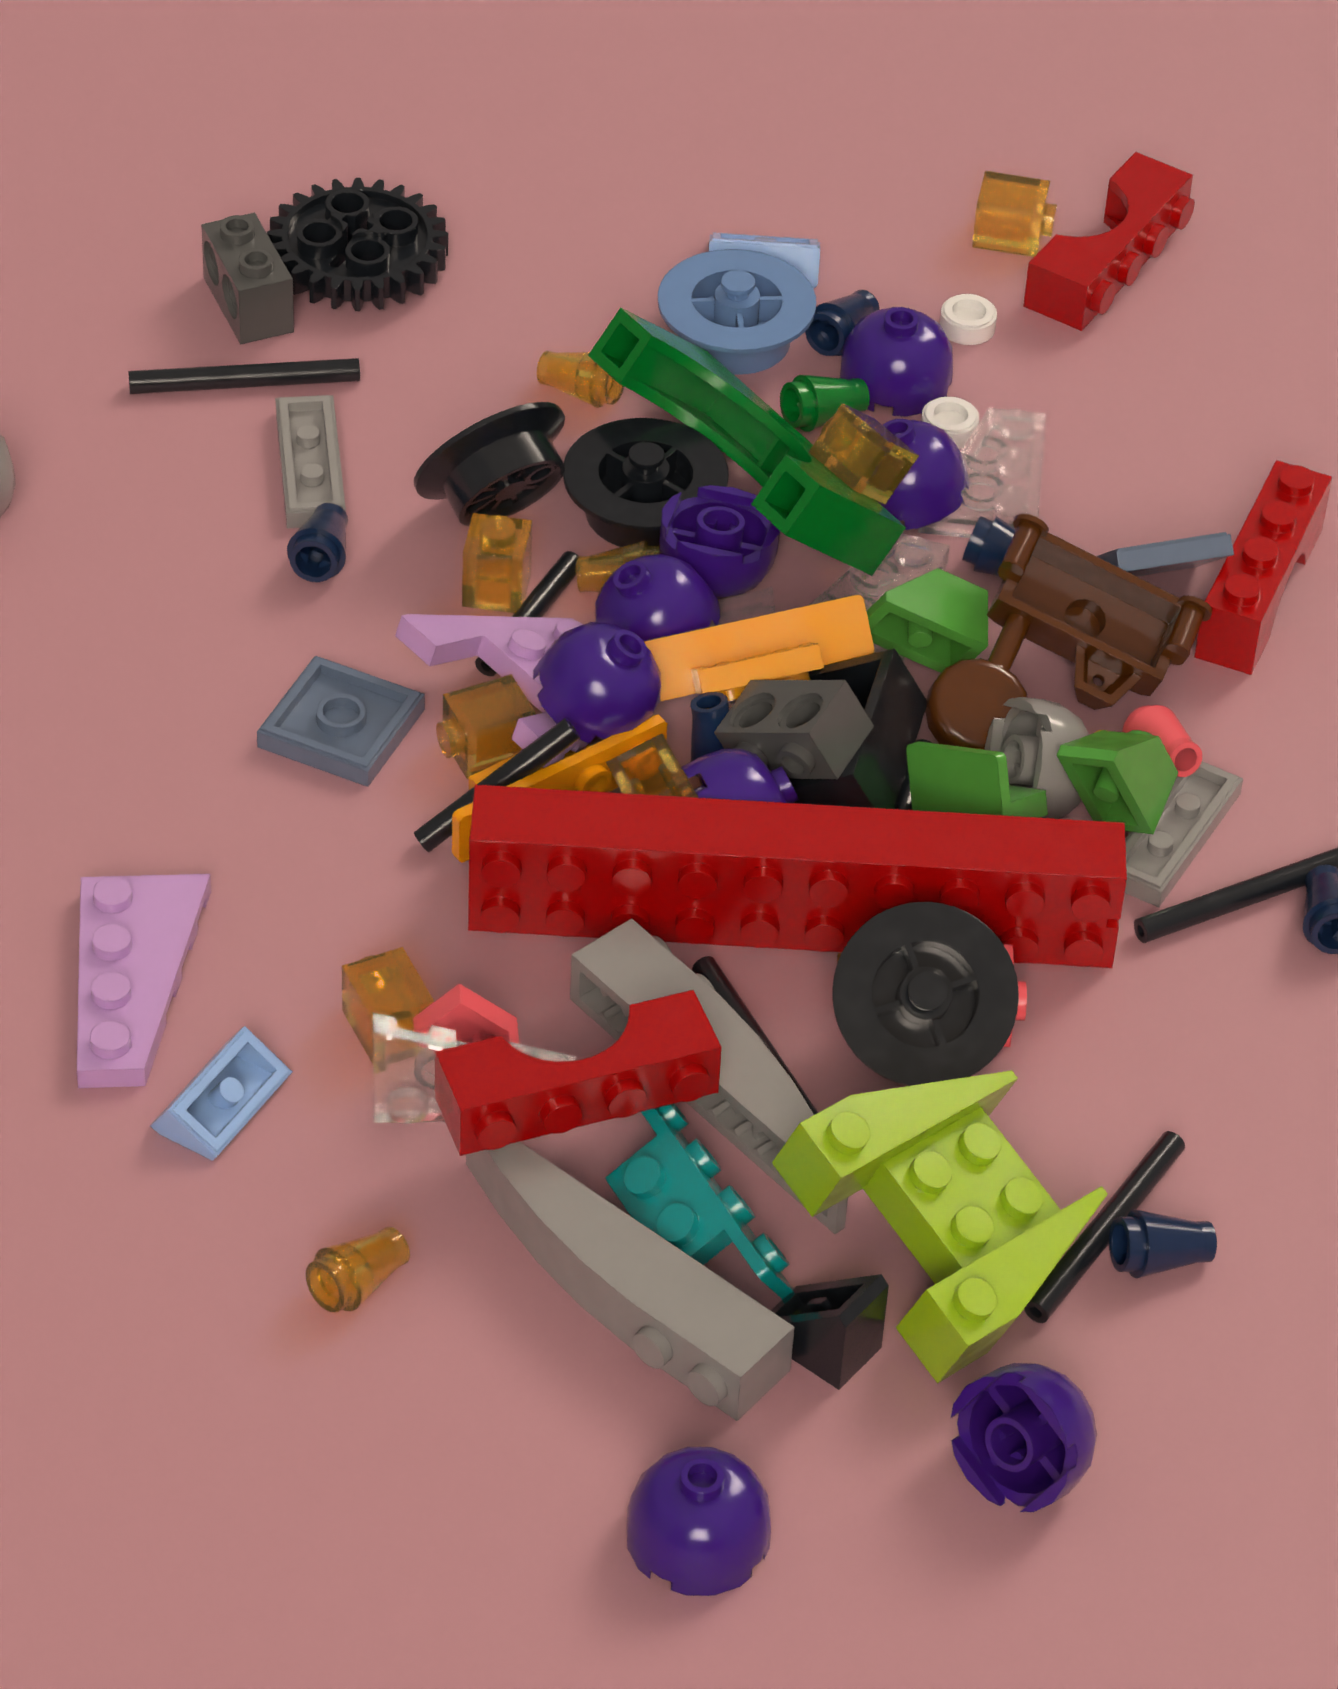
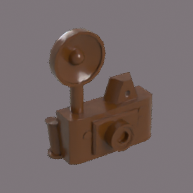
(1077, 609)

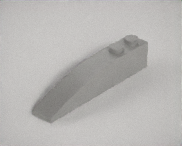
(756, 1096)
(638, 1282)

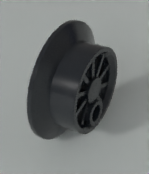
(496, 463)
(632, 469)
(925, 993)

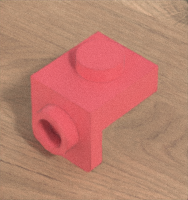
(469, 1015)

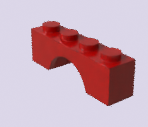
(1081, 275)
(1252, 581)
(505, 1096)

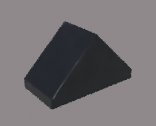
(836, 1325)

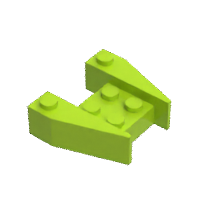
(950, 1196)

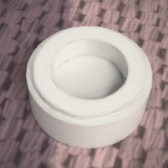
(968, 319)
(954, 416)

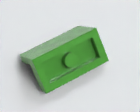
(967, 782)

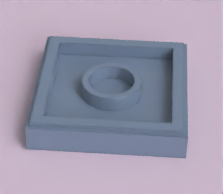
(1171, 554)
(341, 721)

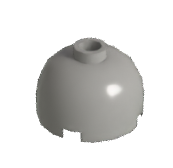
(1031, 744)

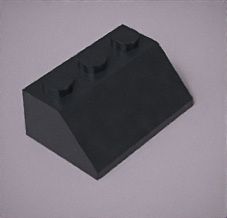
(896, 711)

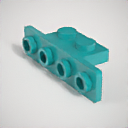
(676, 1196)

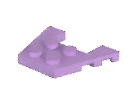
(503, 643)

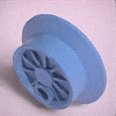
(738, 306)

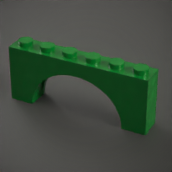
(797, 489)

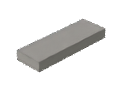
(308, 456)
(1186, 823)

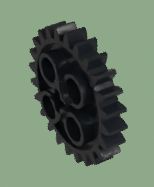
(360, 243)

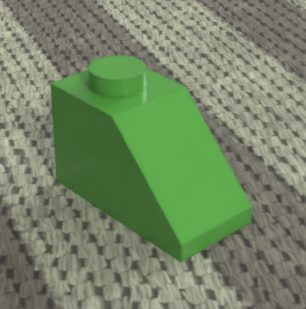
(932, 620)
(1121, 776)

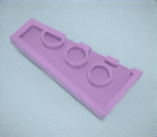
(130, 969)

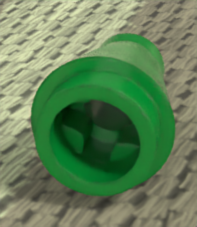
(815, 399)

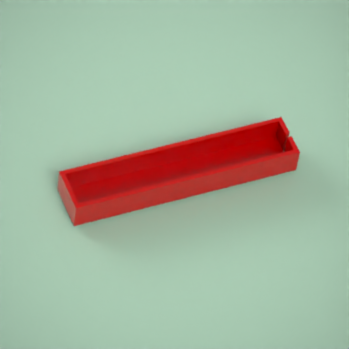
(786, 871)

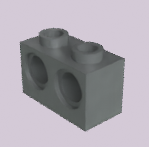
(247, 278)
(797, 725)

